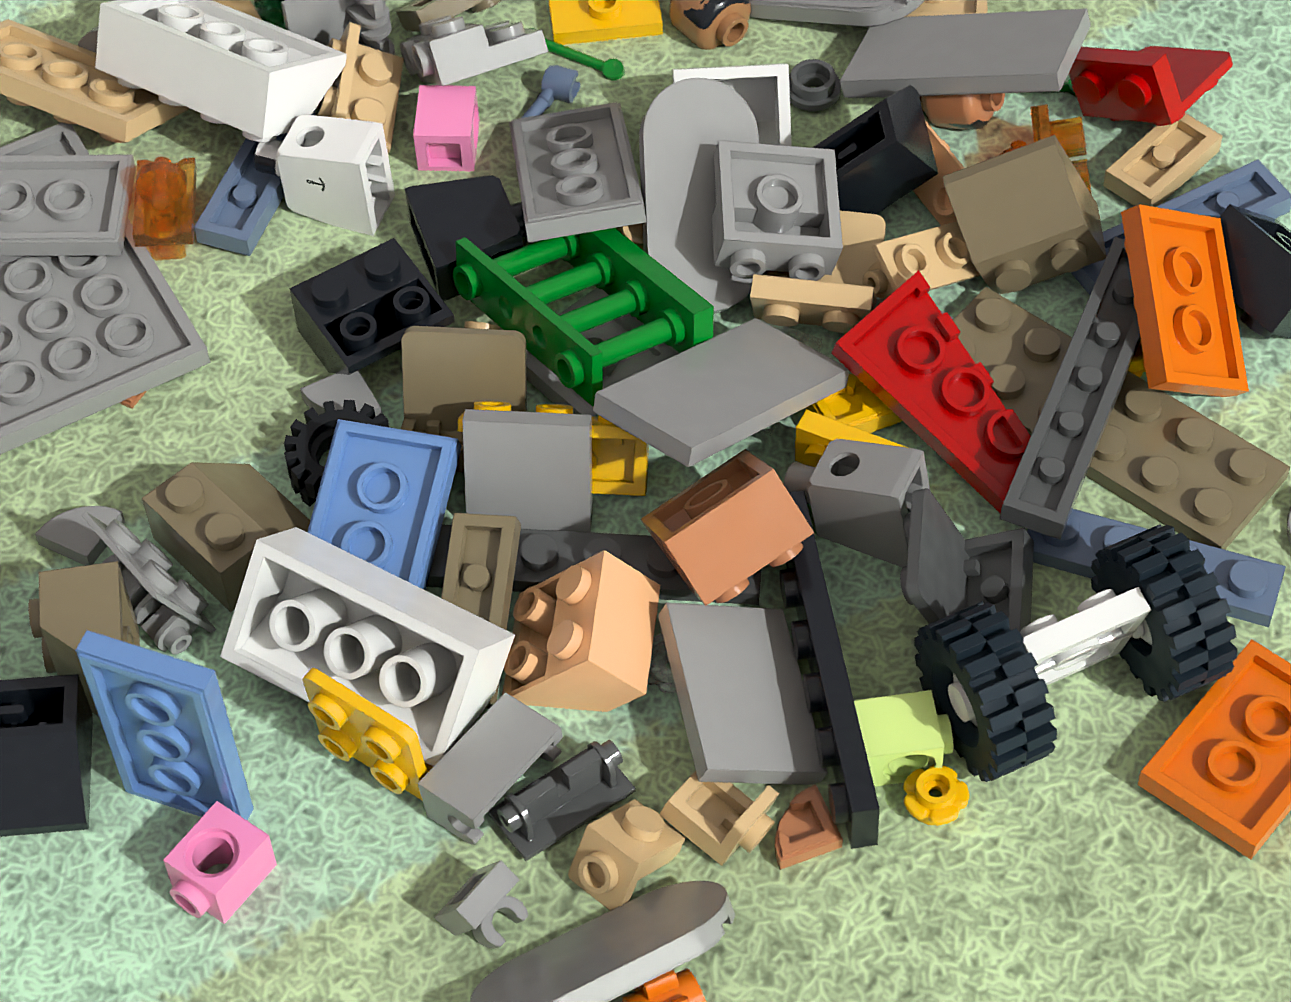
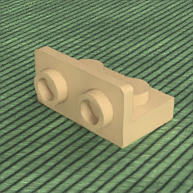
(366, 85)

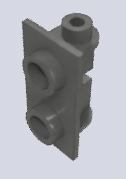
(563, 799)

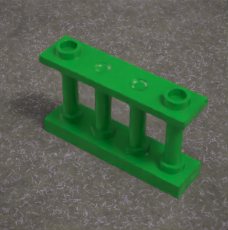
(600, 259)

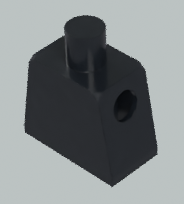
(458, 210)

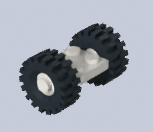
(1149, 608)

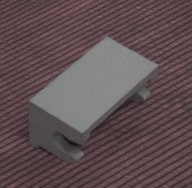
(486, 765)

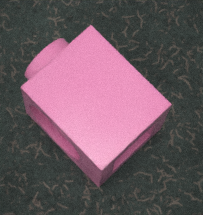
(446, 128)
(219, 839)

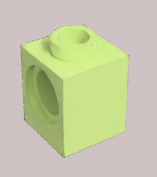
(903, 735)

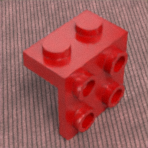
(1144, 84)

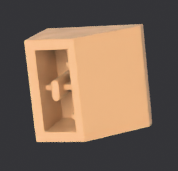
(584, 637)

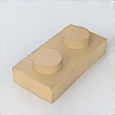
(1162, 161)

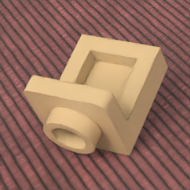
(719, 816)
(621, 851)

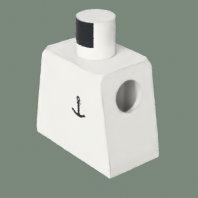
(332, 171)

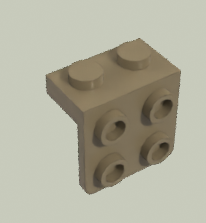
(454, 369)

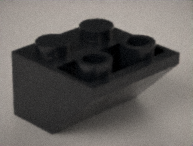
(882, 154)
(364, 307)
(44, 755)

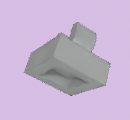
(478, 901)

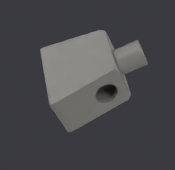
(862, 495)

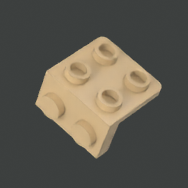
(834, 300)

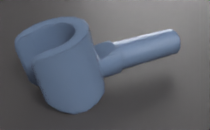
(557, 84)

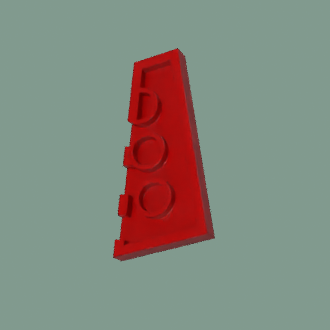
(930, 381)

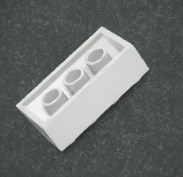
(216, 62)
(369, 631)

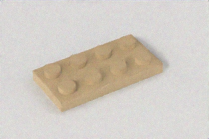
(65, 83)

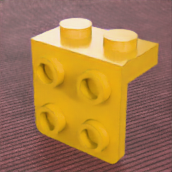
(364, 731)

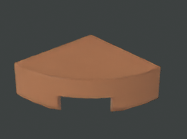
(805, 830)

